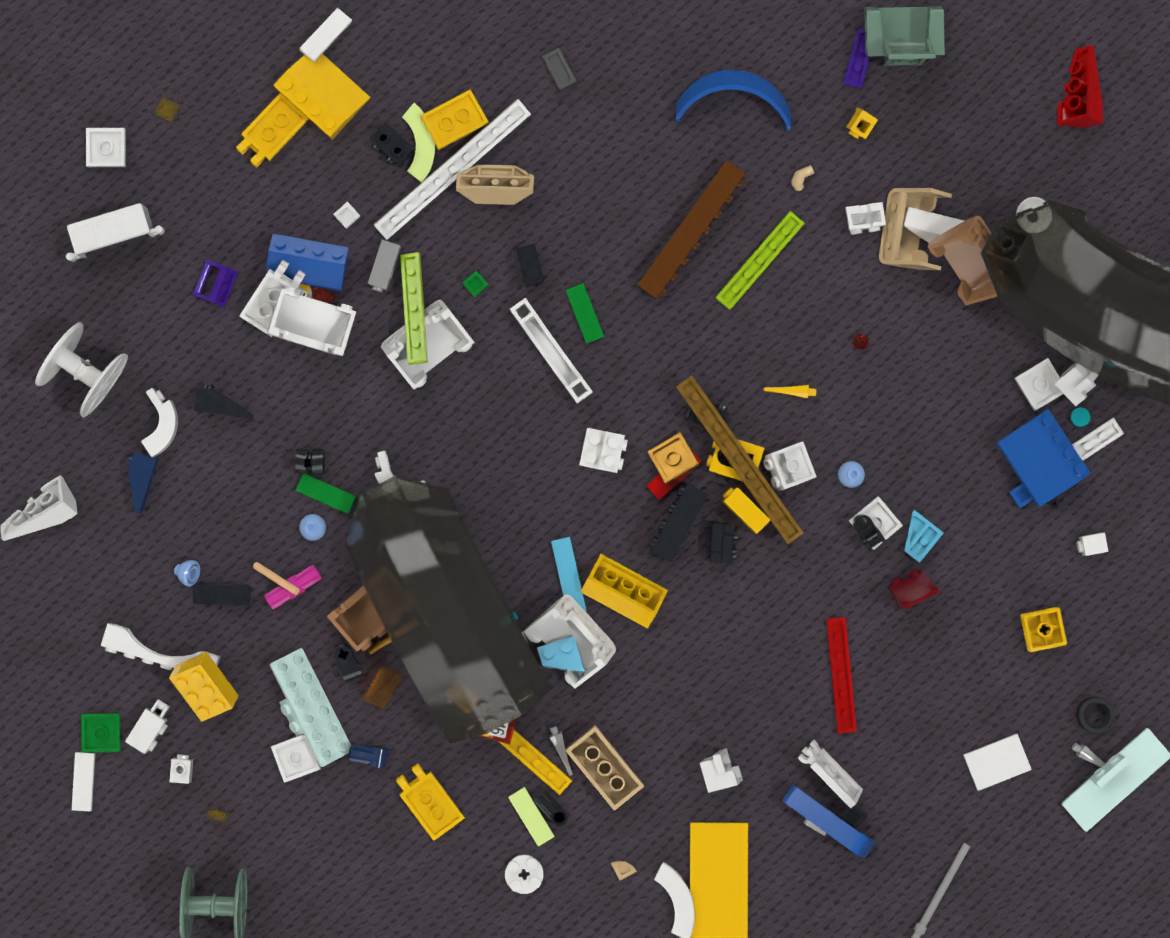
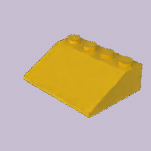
(322, 93)

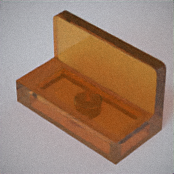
(382, 687)

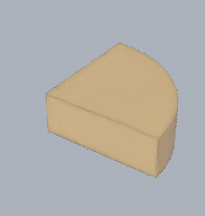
(623, 869)

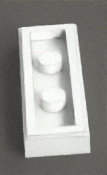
(325, 35)
(1098, 439)
(83, 781)

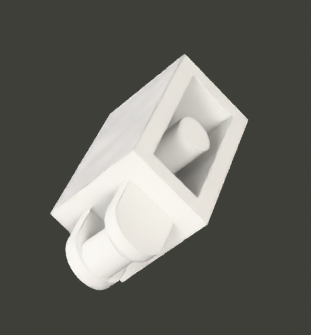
(148, 728)

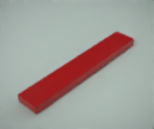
(841, 675)

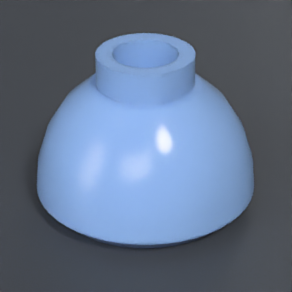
(851, 474)
(312, 527)
(188, 572)

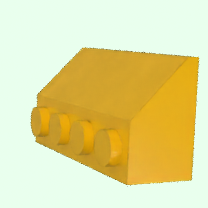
(624, 591)

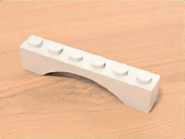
(551, 350)
(121, 639)

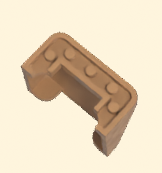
(963, 250)

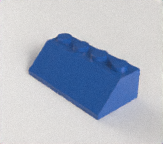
(320, 262)

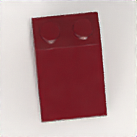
(912, 589)

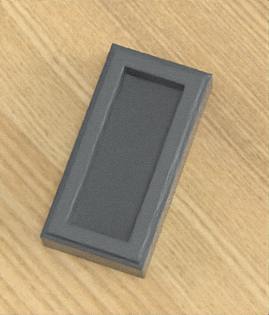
(559, 69)

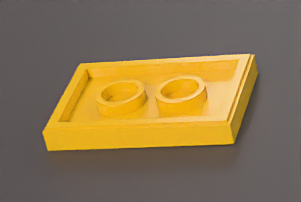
(454, 119)

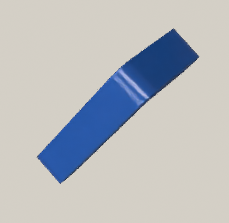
(828, 822)

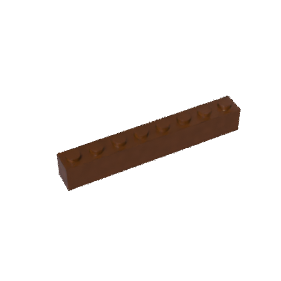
(691, 229)

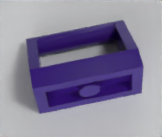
(221, 287)

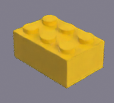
(203, 686)

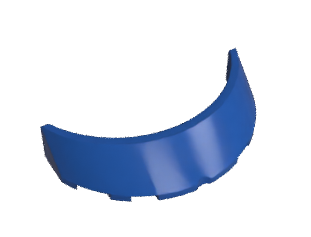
(735, 81)

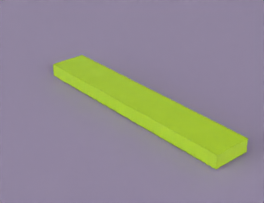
(760, 260)
(414, 308)

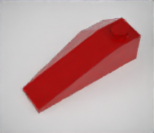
(1083, 98)

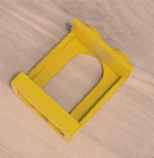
(716, 467)

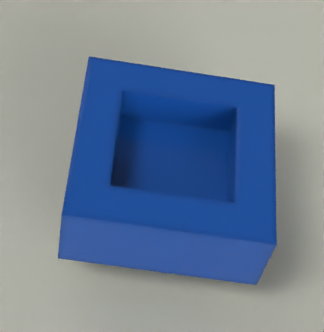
(1020, 495)

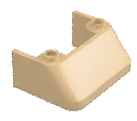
(898, 243)

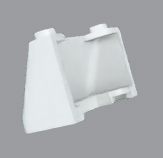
(311, 322)
(443, 337)
(569, 619)

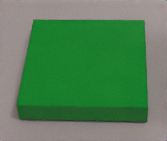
(100, 732)

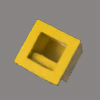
(867, 120)

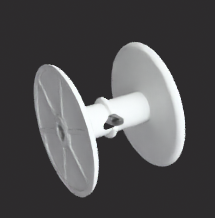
(64, 357)

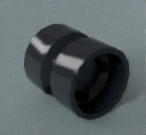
(317, 461)

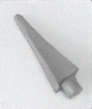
(558, 742)
(1086, 754)

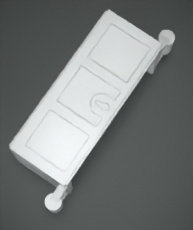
(110, 229)

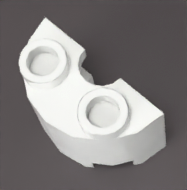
(865, 217)

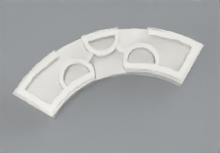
(681, 898)

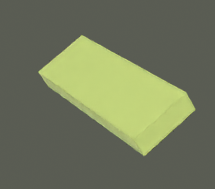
(531, 816)

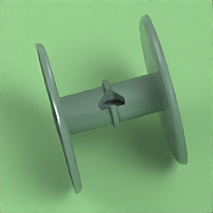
(212, 905)

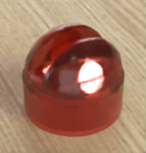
(861, 338)

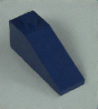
(141, 475)

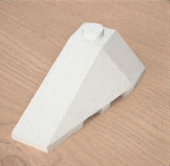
(928, 224)
(49, 509)

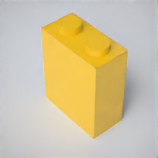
(745, 509)

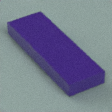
(857, 63)

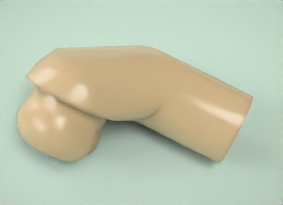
(799, 176)

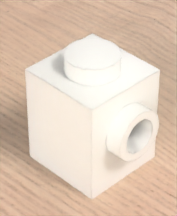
(181, 769)

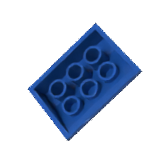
(1043, 458)

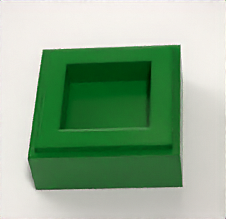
(475, 284)

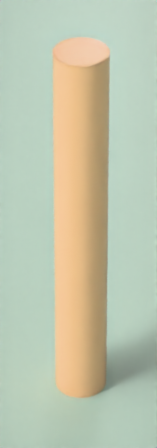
(276, 578)

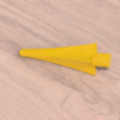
(800, 391)

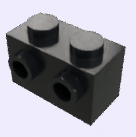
(392, 144)

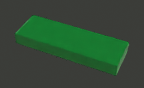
(584, 313)
(325, 493)

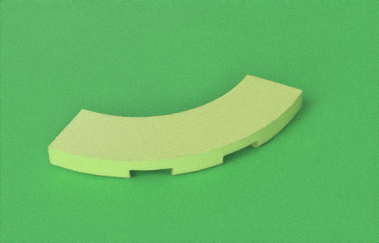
(425, 145)

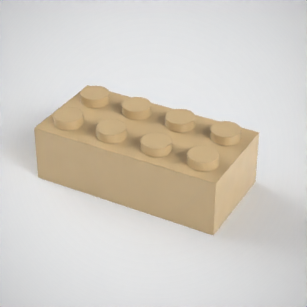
(604, 767)

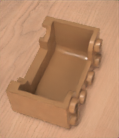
(358, 620)

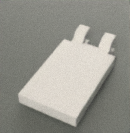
(263, 302)
(832, 773)

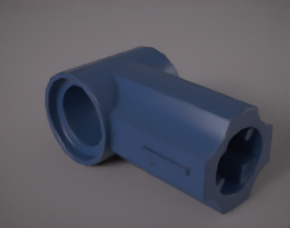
(370, 755)

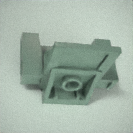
(904, 34)

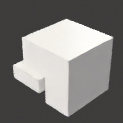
(1076, 383)
(719, 771)

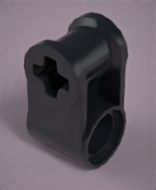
(869, 532)
(349, 666)

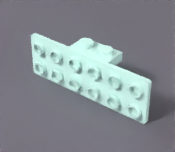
(309, 708)
(1116, 779)

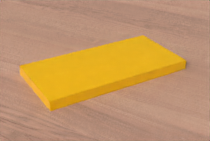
(719, 879)

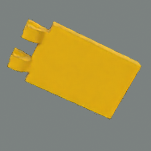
(272, 129)
(429, 802)

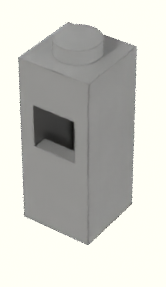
(384, 266)

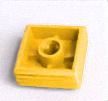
(1052, 638)

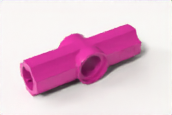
(302, 581)

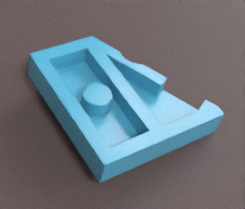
(921, 537)
(561, 655)

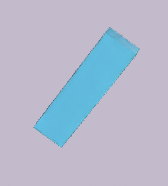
(567, 569)

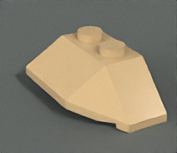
(495, 184)

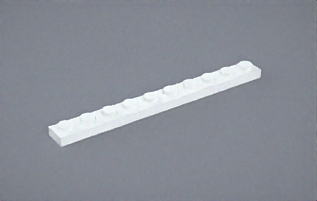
(447, 172)

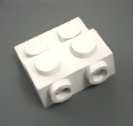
(603, 450)
(789, 466)

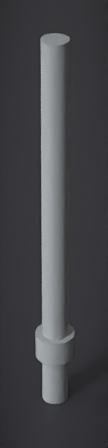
(920, 928)

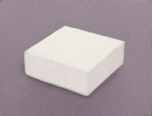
(346, 215)

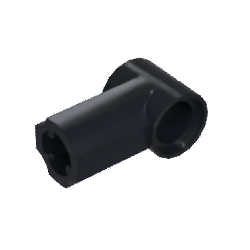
(550, 807)

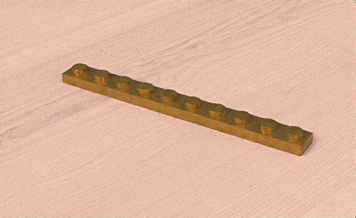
(739, 459)

